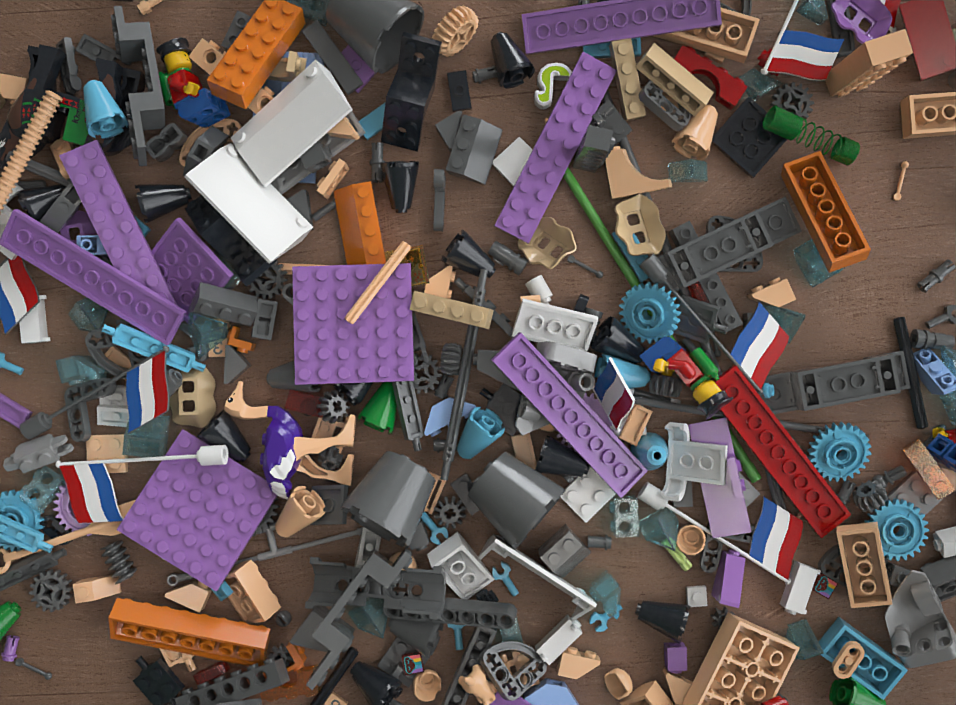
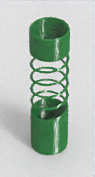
(790, 126)

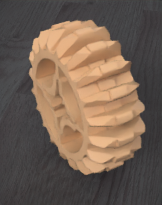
(456, 30)

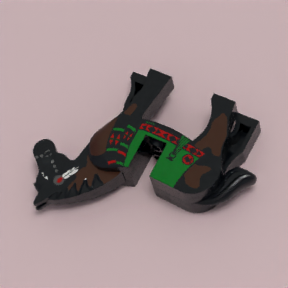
(42, 76)

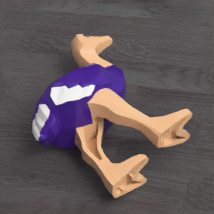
(288, 449)

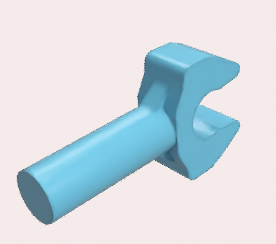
(9, 366)
(434, 529)
(505, 578)
(603, 618)
(458, 635)

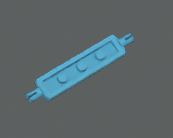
(147, 346)
(22, 535)

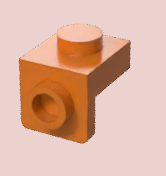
(242, 346)
(298, 655)

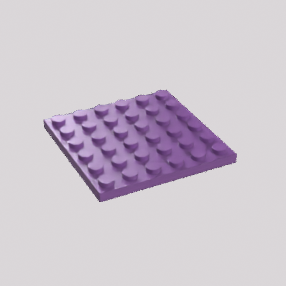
(340, 352)
(198, 512)

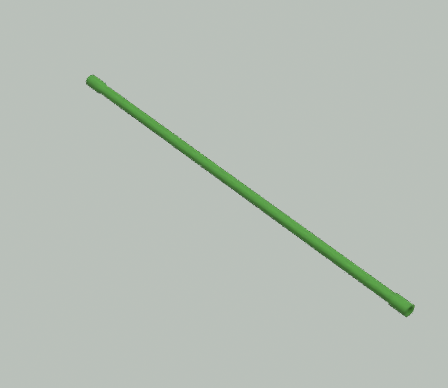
(747, 465)

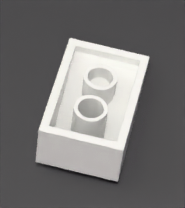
(462, 567)

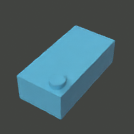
(877, 670)

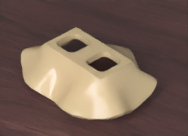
(648, 224)
(557, 235)
(202, 396)

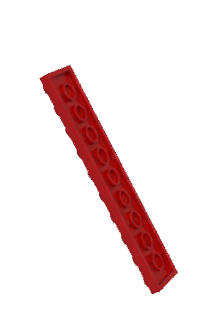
(780, 454)

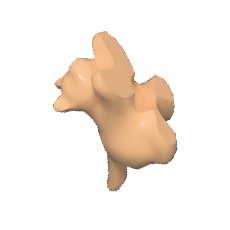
(478, 685)

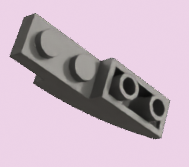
(62, 209)

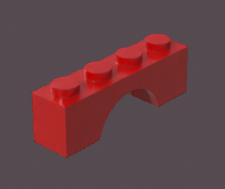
(727, 88)

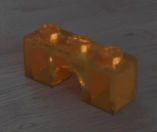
(929, 469)
(292, 690)

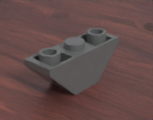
(204, 147)

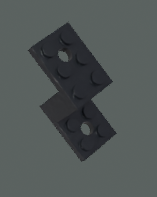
(410, 91)
(226, 240)

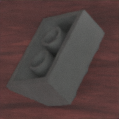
(474, 150)
(224, 304)
(942, 576)

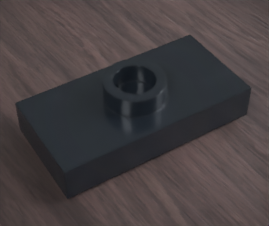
(459, 91)

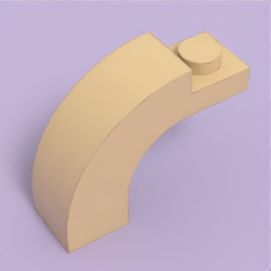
(288, 68)

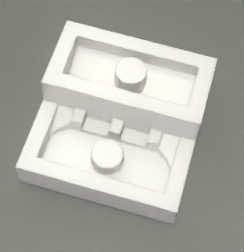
(512, 160)
(113, 408)

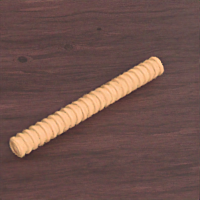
(27, 145)

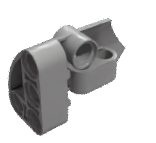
(572, 366)
(918, 624)

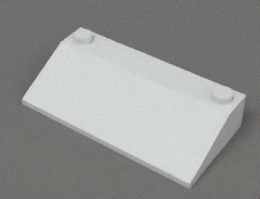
(291, 122)
(251, 208)
(580, 598)

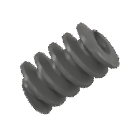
(118, 561)

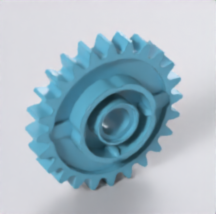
(661, 306)
(846, 438)
(13, 507)
(910, 528)

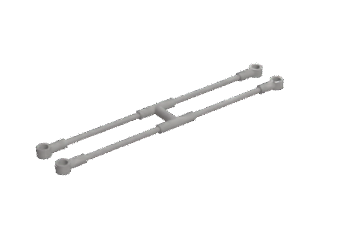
(274, 551)

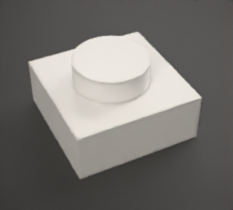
(696, 596)

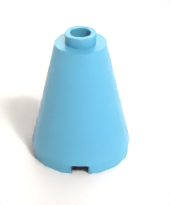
(102, 111)
(633, 375)
(479, 432)
(651, 451)

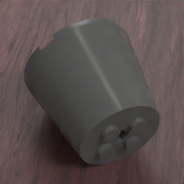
(375, 28)
(513, 497)
(391, 498)

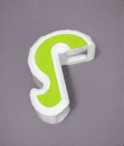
(545, 79)

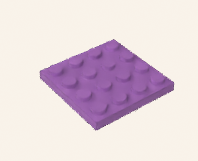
(187, 262)

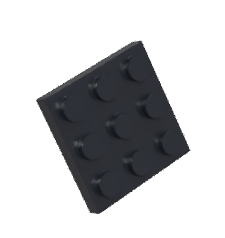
(745, 139)

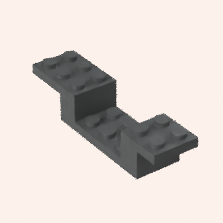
(143, 109)
(729, 244)
(838, 383)
(333, 633)

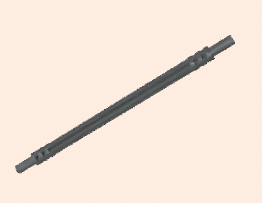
(462, 382)

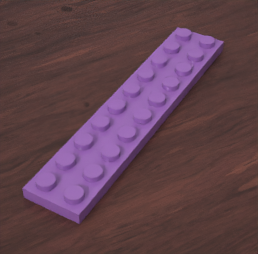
(615, 21)
(555, 147)
(113, 217)
(92, 277)
(569, 414)

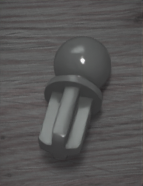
(890, 476)

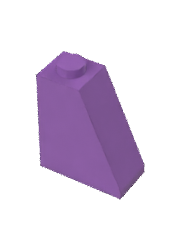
(729, 578)

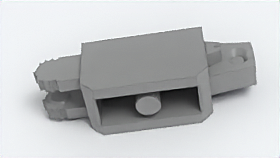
(38, 453)

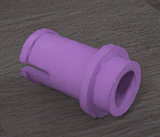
(10, 648)

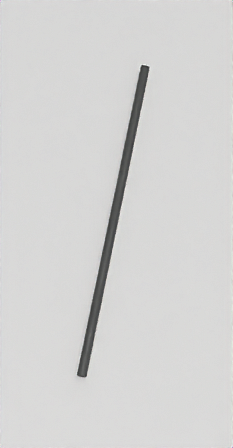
(692, 409)

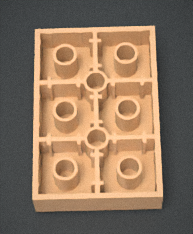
(742, 665)

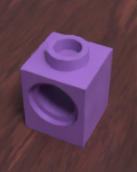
(675, 657)

